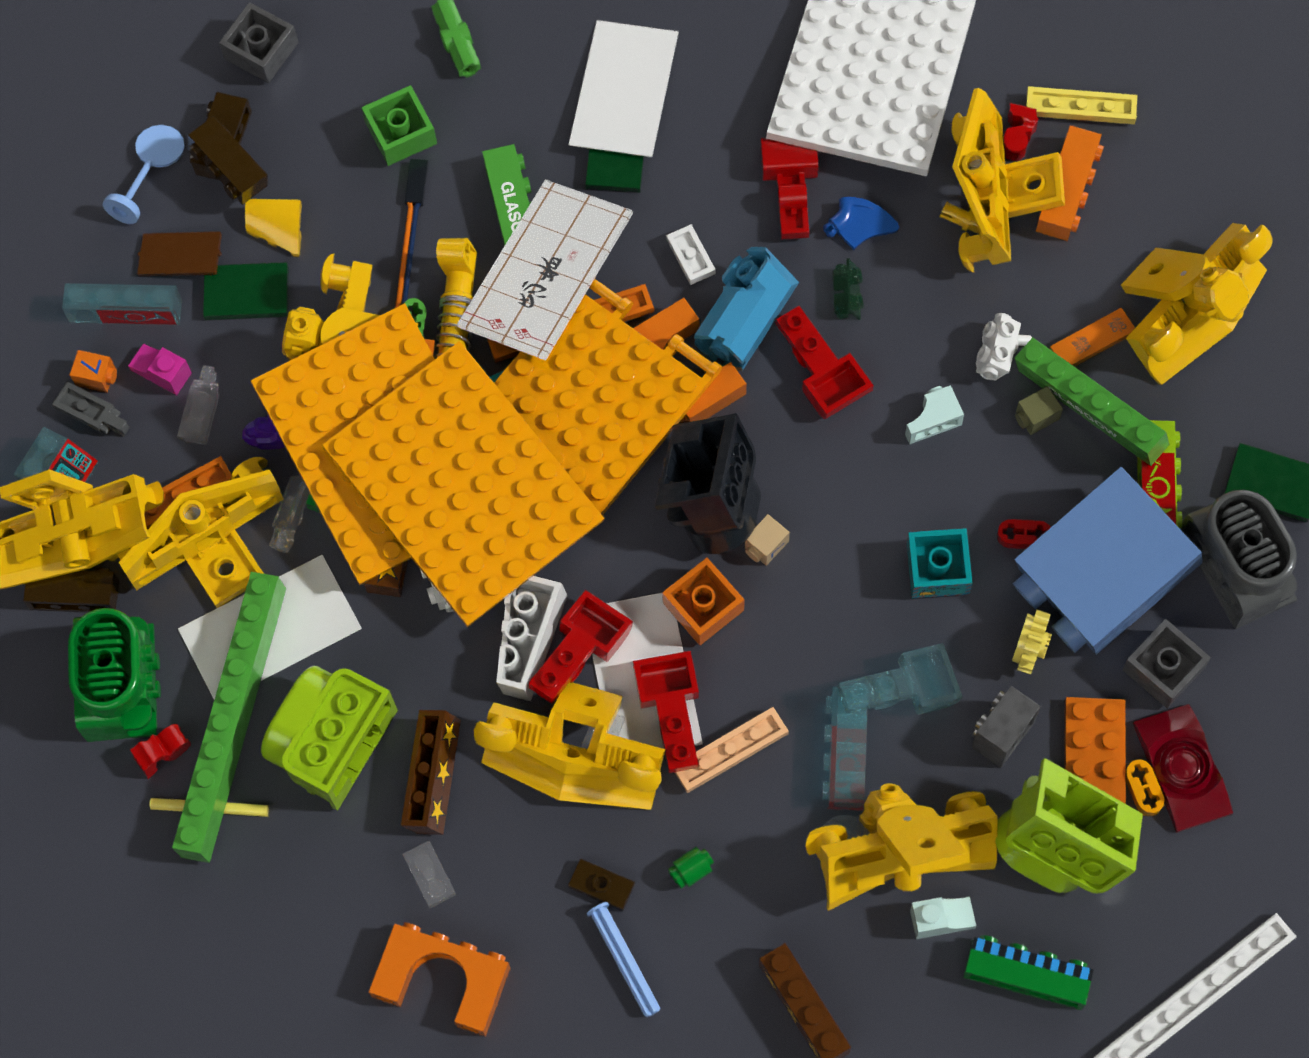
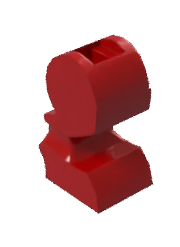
(1023, 125)
(165, 746)

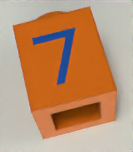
(93, 371)

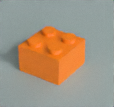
(703, 601)

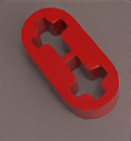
(1020, 527)

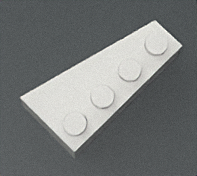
(527, 633)

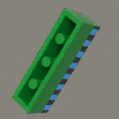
(1028, 972)

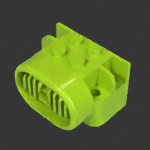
(328, 730)
(1069, 833)

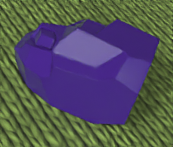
(262, 434)

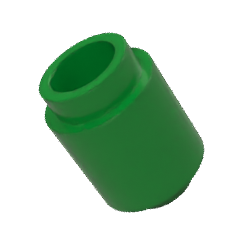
(691, 867)

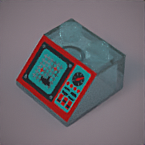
(57, 454)

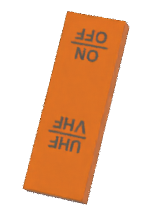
(1094, 338)

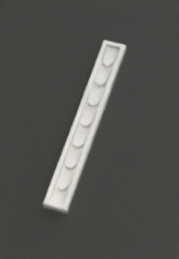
(1201, 991)

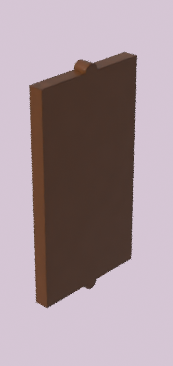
(179, 254)

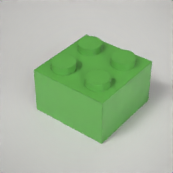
(399, 125)

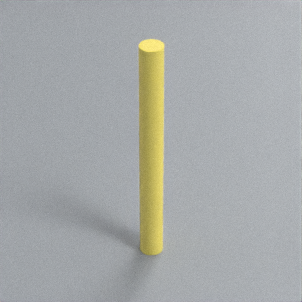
(231, 808)

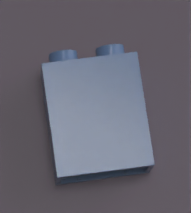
(1105, 563)

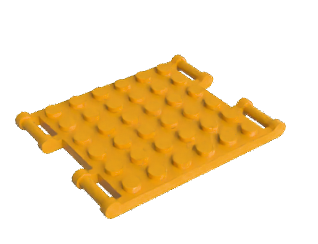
(604, 395)

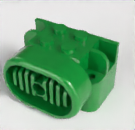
(120, 697)

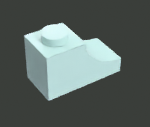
(939, 415)
(941, 916)

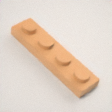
(734, 748)

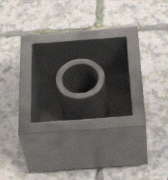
(259, 42)
(1166, 663)
(1005, 727)

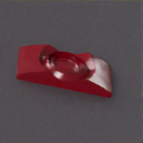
(1184, 767)

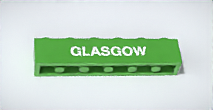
(507, 186)
(1092, 401)

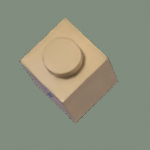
(766, 540)

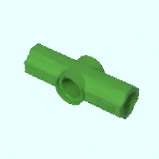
(456, 37)

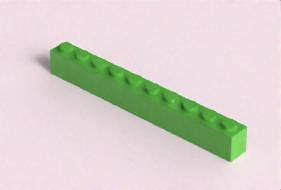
(229, 718)

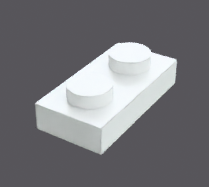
(690, 254)

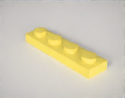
(1082, 105)

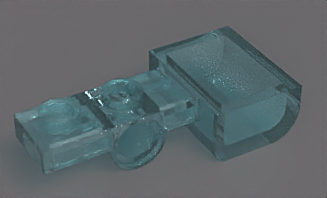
(922, 676)

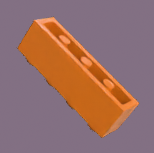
(1077, 155)

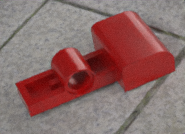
(790, 167)
(833, 381)
(589, 629)
(668, 684)

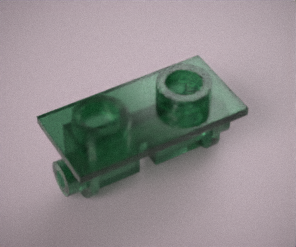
(847, 279)

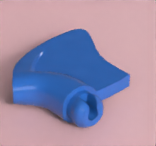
(859, 221)

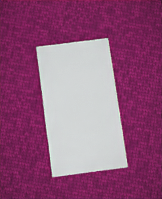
(624, 88)
(310, 619)
(652, 635)

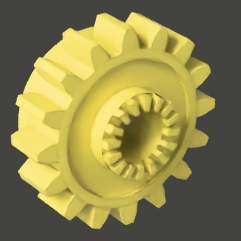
(1032, 641)

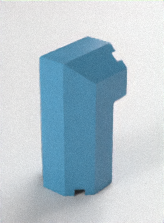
(746, 308)

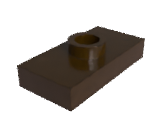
(601, 884)

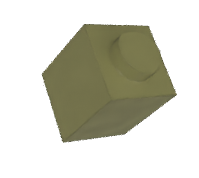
(1038, 411)

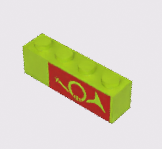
(1160, 479)

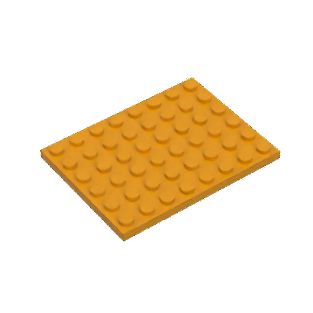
(322, 395)
(463, 483)

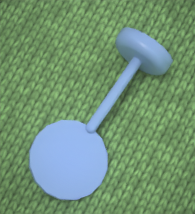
(157, 148)

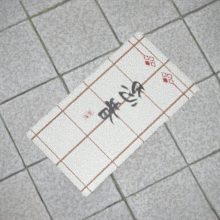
(545, 269)

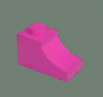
(161, 368)

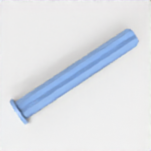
(624, 959)

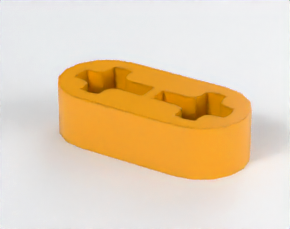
(1150, 784)

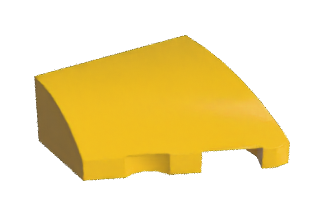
(275, 222)

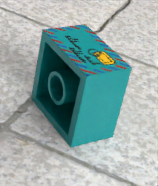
(939, 563)

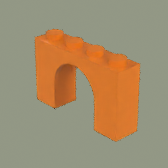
(682, 320)
(410, 949)

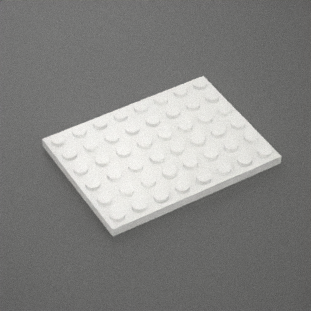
(872, 79)

